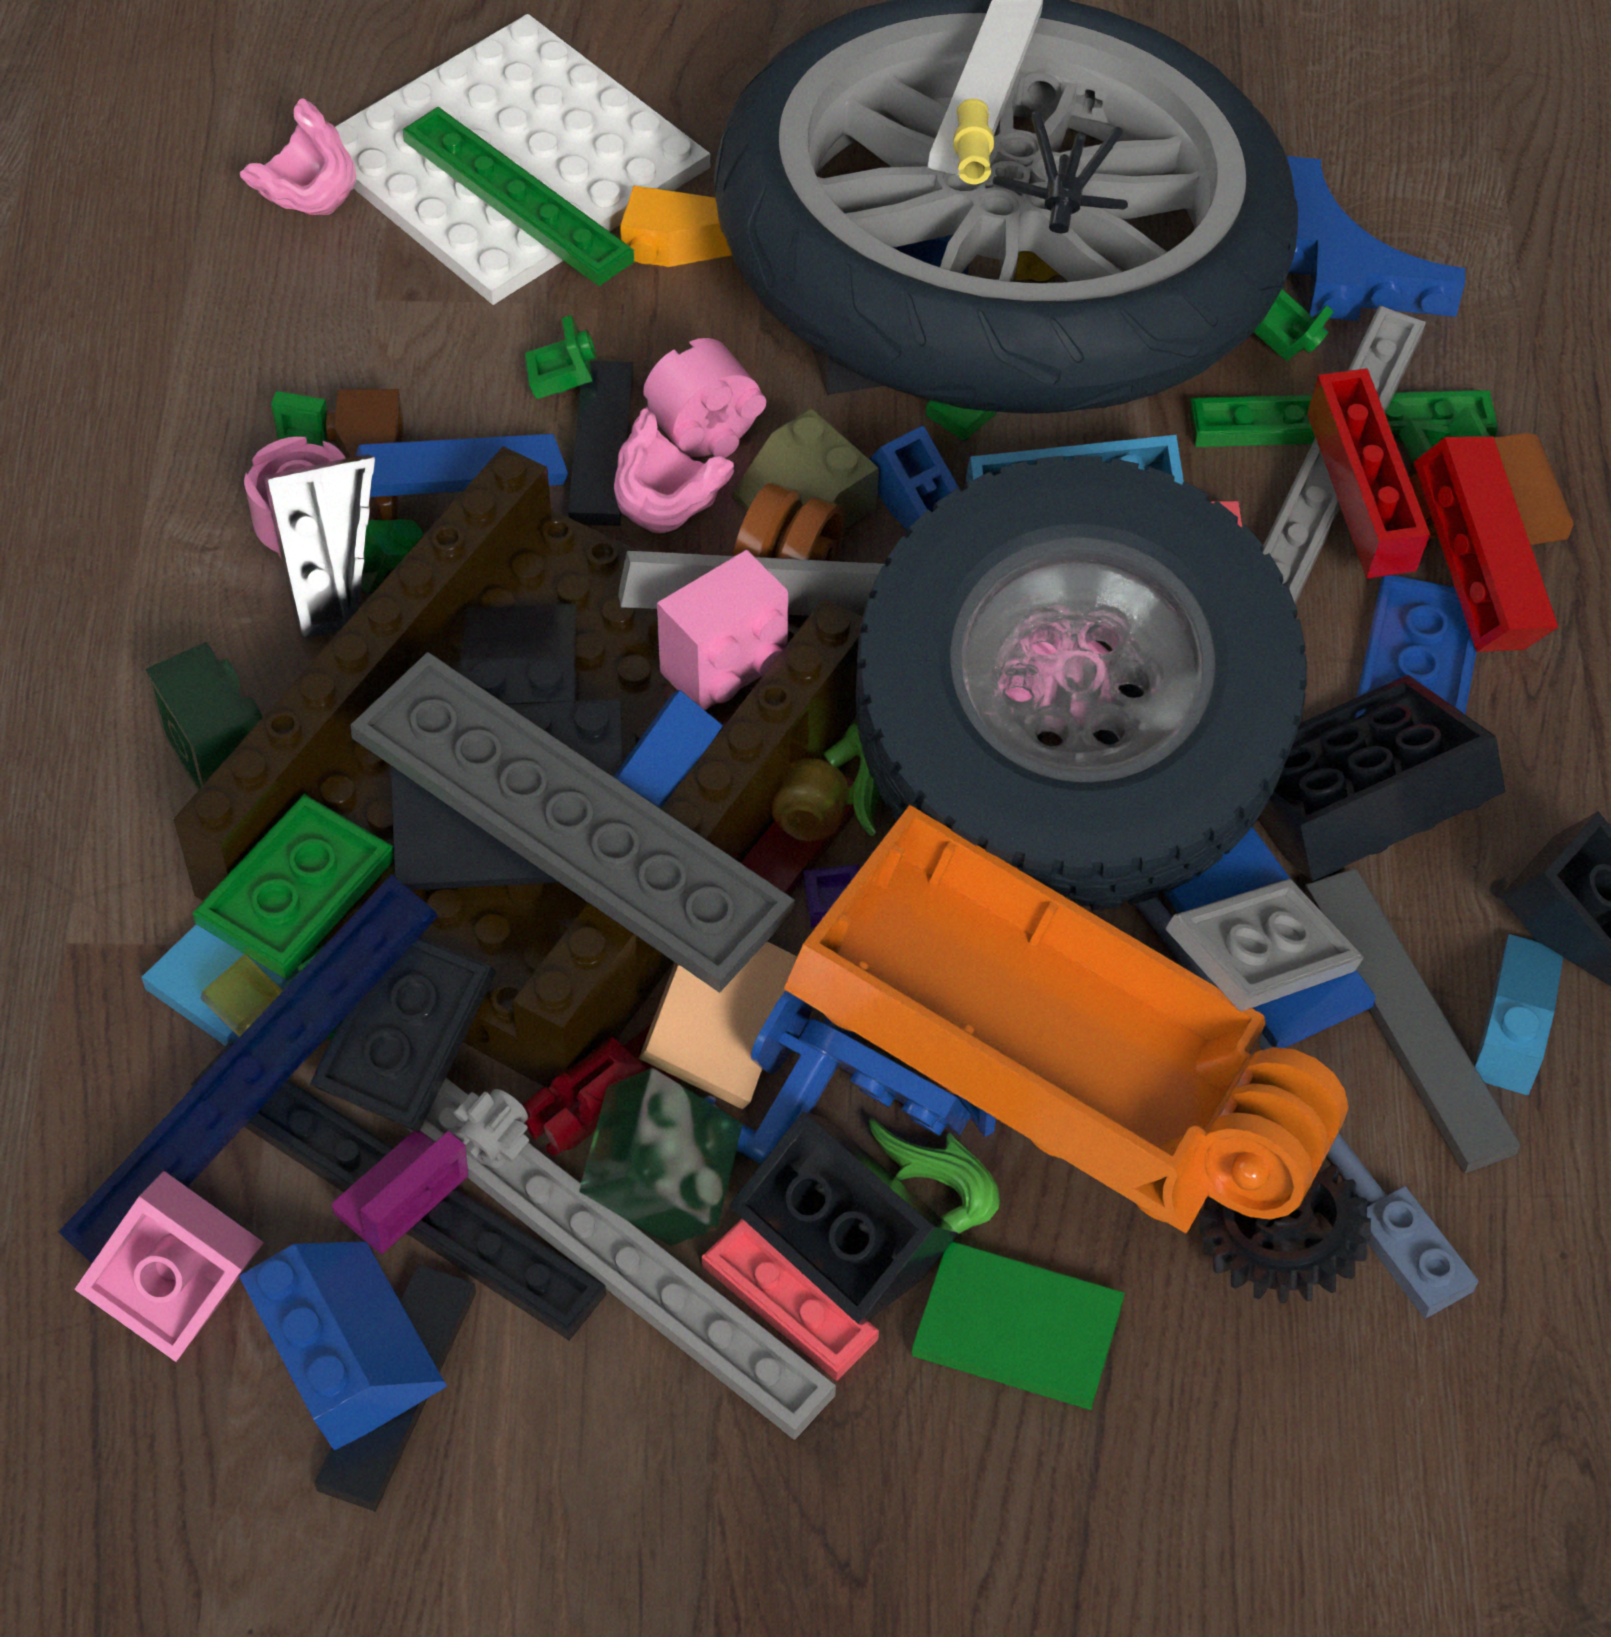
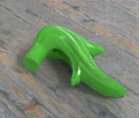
(863, 790)
(949, 1165)

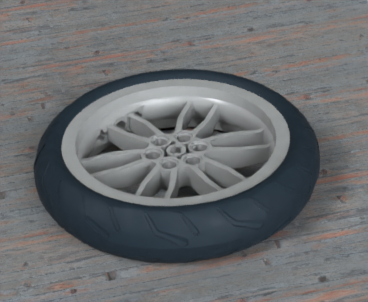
(1005, 342)

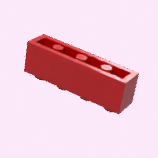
(1367, 473)
(1485, 544)

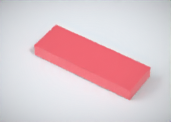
(788, 1300)

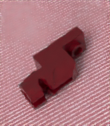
(574, 1100)

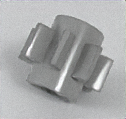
(492, 1126)

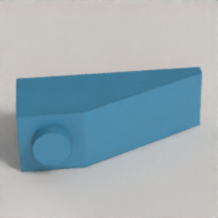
(1519, 1015)

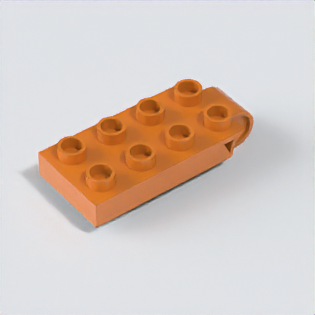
(1068, 1030)

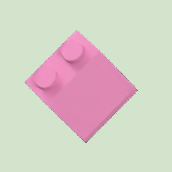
(169, 1265)

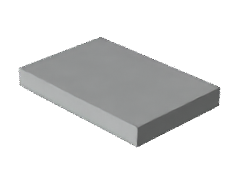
(1264, 944)

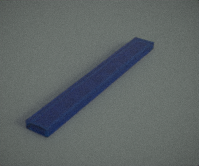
(259, 1059)

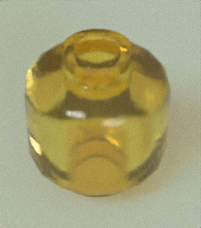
(810, 800)

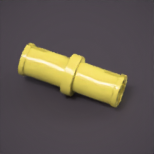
(973, 141)

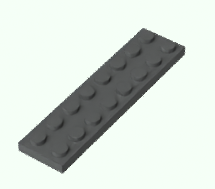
(574, 821)

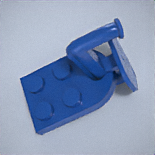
(821, 1051)

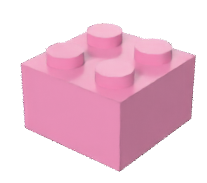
(722, 630)

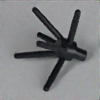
(1063, 188)

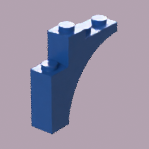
(1355, 268)

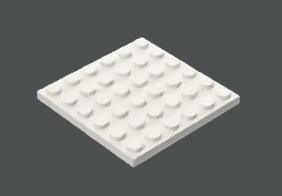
(543, 112)

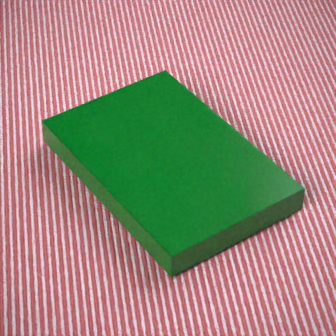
(294, 886)
(1018, 1325)

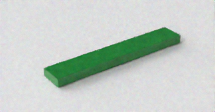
(519, 196)
(1285, 418)

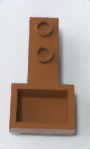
(1533, 487)

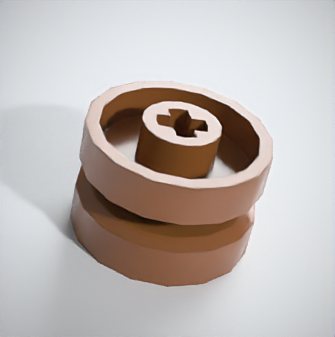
(786, 529)

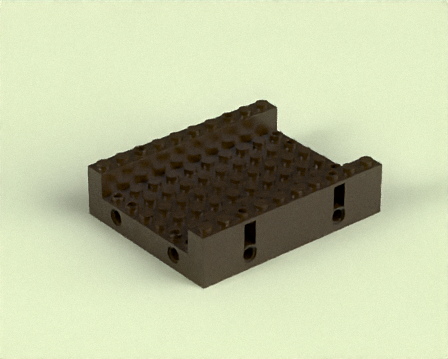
(560, 963)

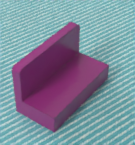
(402, 1188)

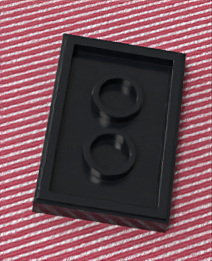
(405, 1034)

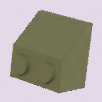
(817, 463)

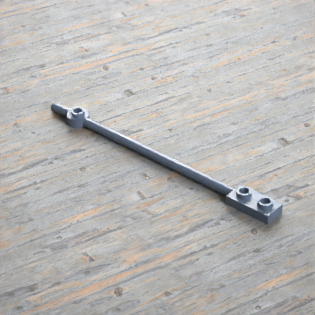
(1400, 1228)

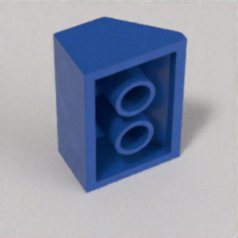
(342, 1336)

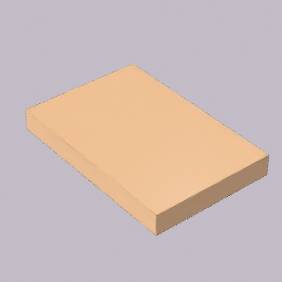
(711, 1034)

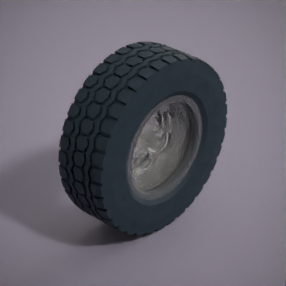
(1067, 562)

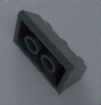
(842, 1218)

